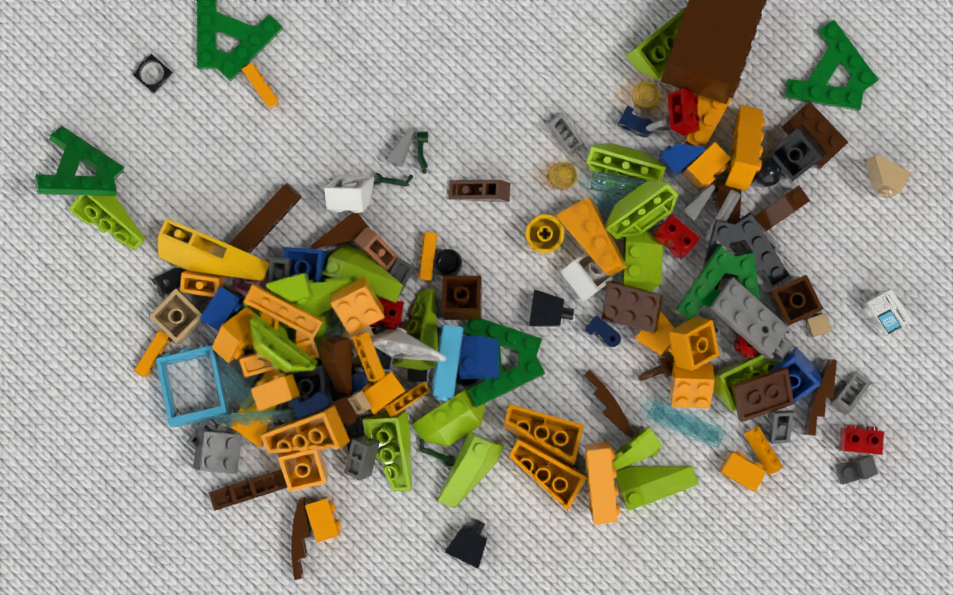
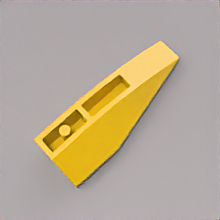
(206, 254)

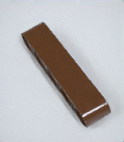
(266, 219)

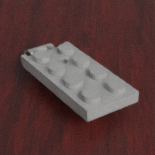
(748, 316)

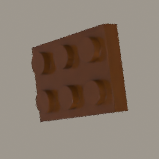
(820, 128)
(632, 306)
(763, 394)

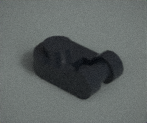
(174, 278)

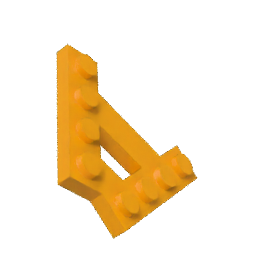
(272, 311)

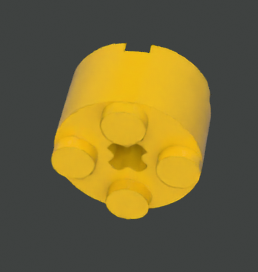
(552, 227)

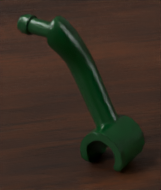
(422, 137)
(393, 181)
(434, 453)

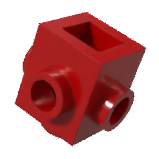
(740, 345)

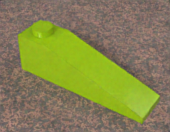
(653, 52)
(109, 216)
(356, 264)
(321, 295)
(739, 372)
(394, 447)
(472, 464)
(651, 483)

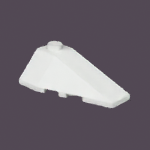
(403, 346)

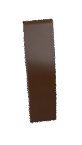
(818, 398)
(612, 410)
(247, 490)
(300, 531)

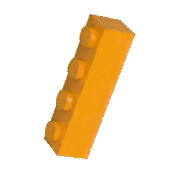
(261, 87)
(428, 256)
(153, 352)
(368, 356)
(407, 399)
(763, 450)

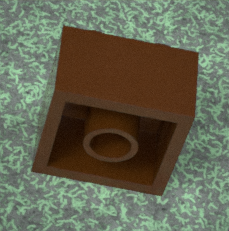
(462, 297)
(795, 300)

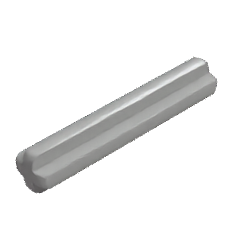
(725, 210)

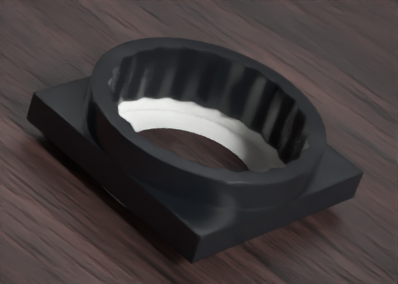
(149, 62)

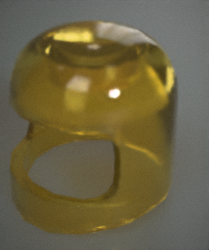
(645, 96)
(562, 176)

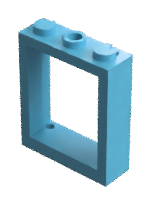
(185, 355)
(446, 371)

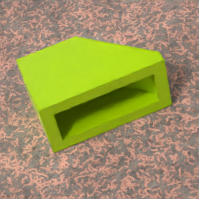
(293, 288)

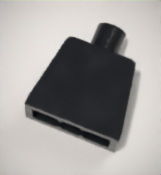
(548, 310)
(469, 544)

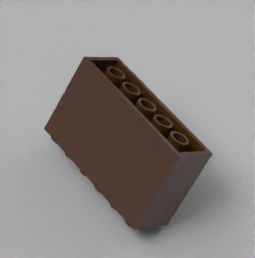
(713, 47)

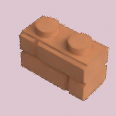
(376, 248)

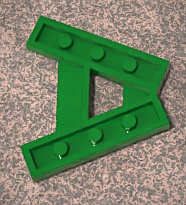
(253, 39)
(839, 51)
(66, 180)
(703, 288)
(527, 370)

